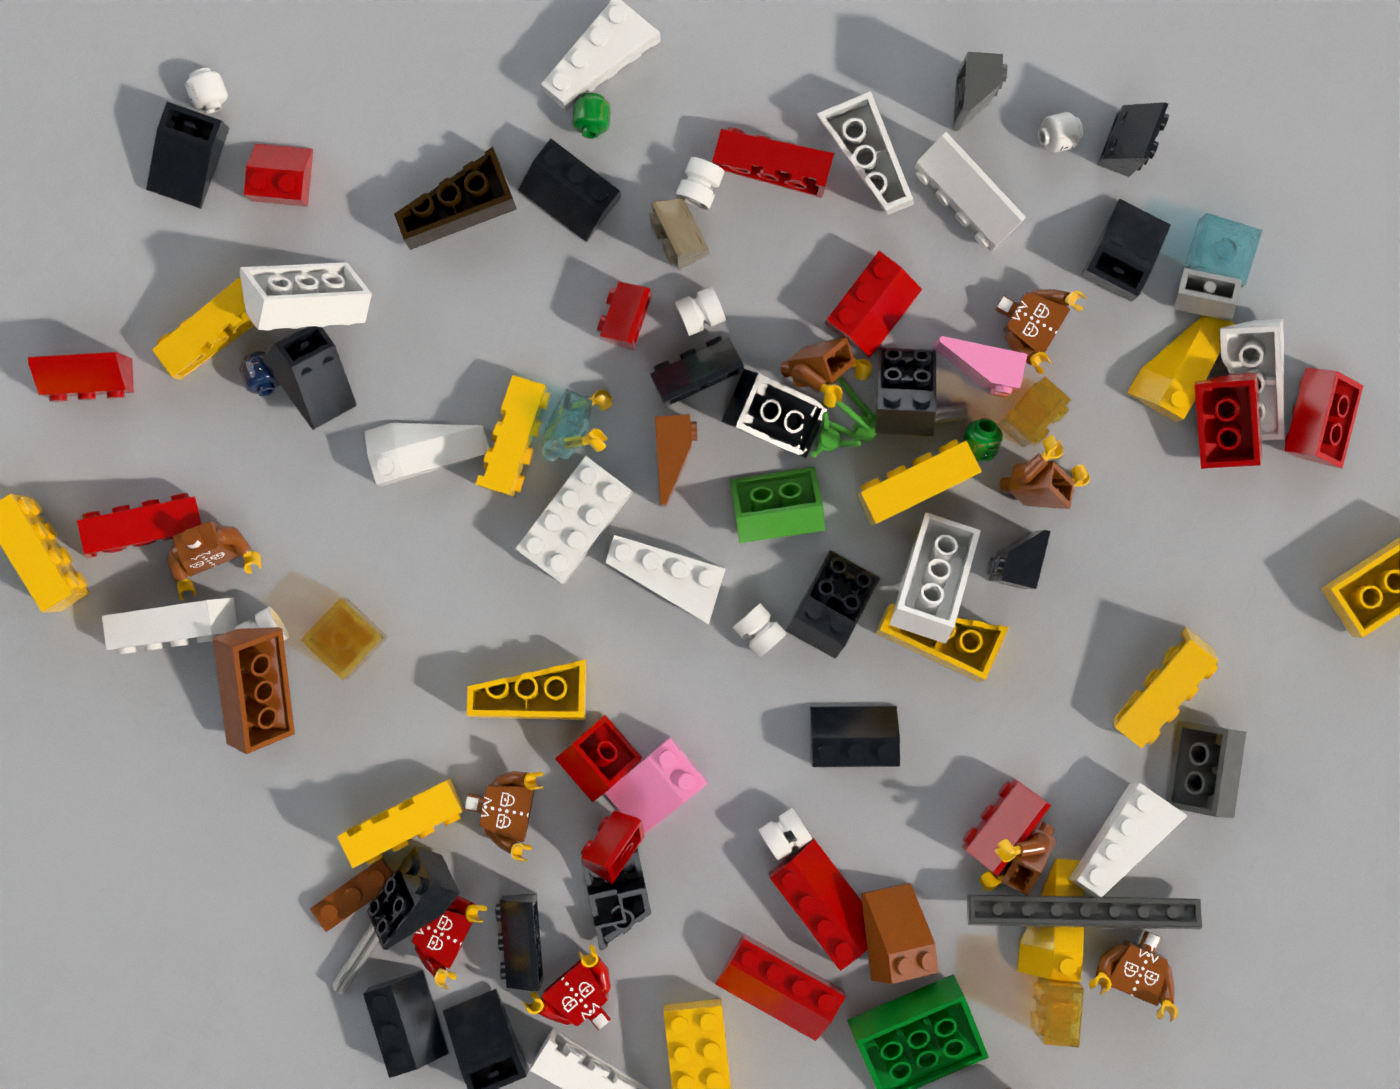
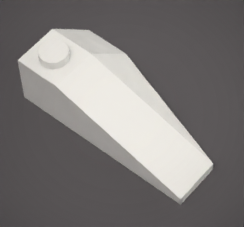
(1260, 349)
(413, 449)

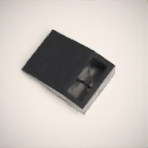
(1133, 137)
(185, 154)
(1126, 251)
(311, 375)
(906, 392)
(832, 604)
(412, 897)
(485, 1042)

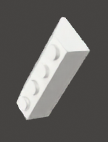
(968, 192)
(304, 295)

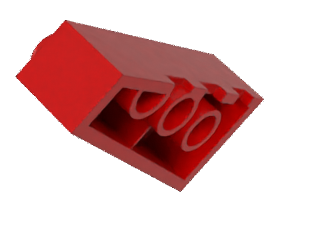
(773, 161)
(137, 525)

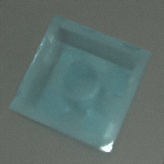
(1223, 247)

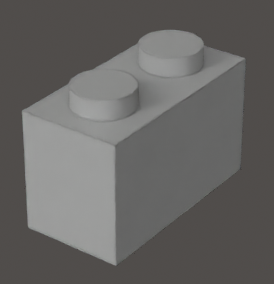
(1208, 294)

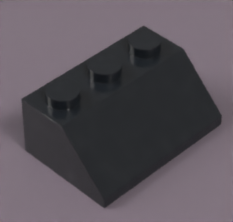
(569, 190)
(696, 370)
(1020, 562)
(854, 736)
(520, 942)
(405, 1023)

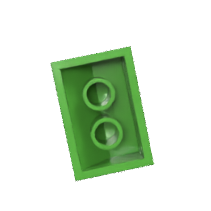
(777, 504)

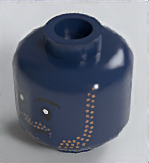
(257, 376)

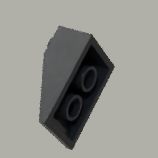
(774, 413)

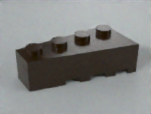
(457, 203)

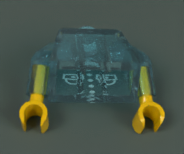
(570, 423)

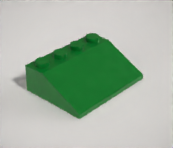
(918, 1036)

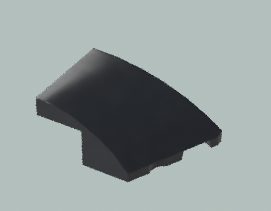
(618, 904)

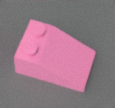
(987, 365)
(657, 785)

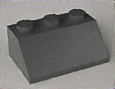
(976, 85)
(1206, 769)

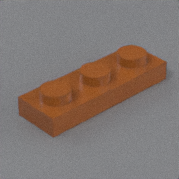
(352, 895)

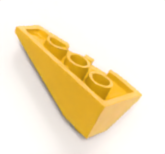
(1170, 377)
(1054, 951)

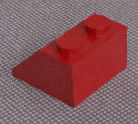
(278, 175)
(625, 315)
(598, 758)
(613, 845)

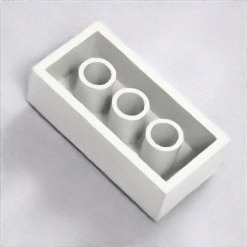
(574, 520)
(935, 578)

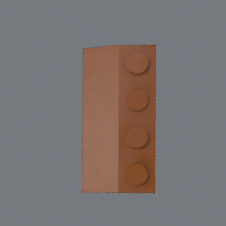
(253, 687)

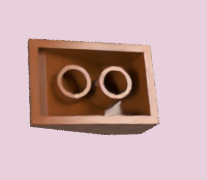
(674, 445)
(897, 935)

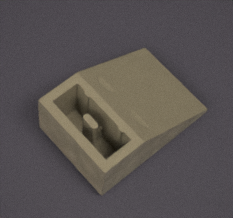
(679, 232)

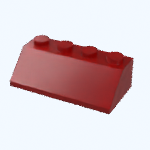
(823, 902)
(780, 987)

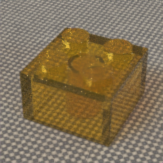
(1034, 412)
(344, 638)
(1057, 1012)

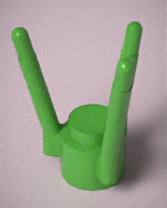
(863, 424)
(829, 439)

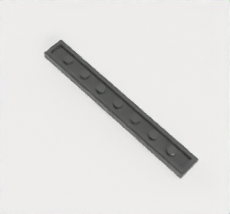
(1084, 912)

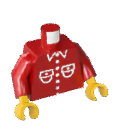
(442, 938)
(576, 994)

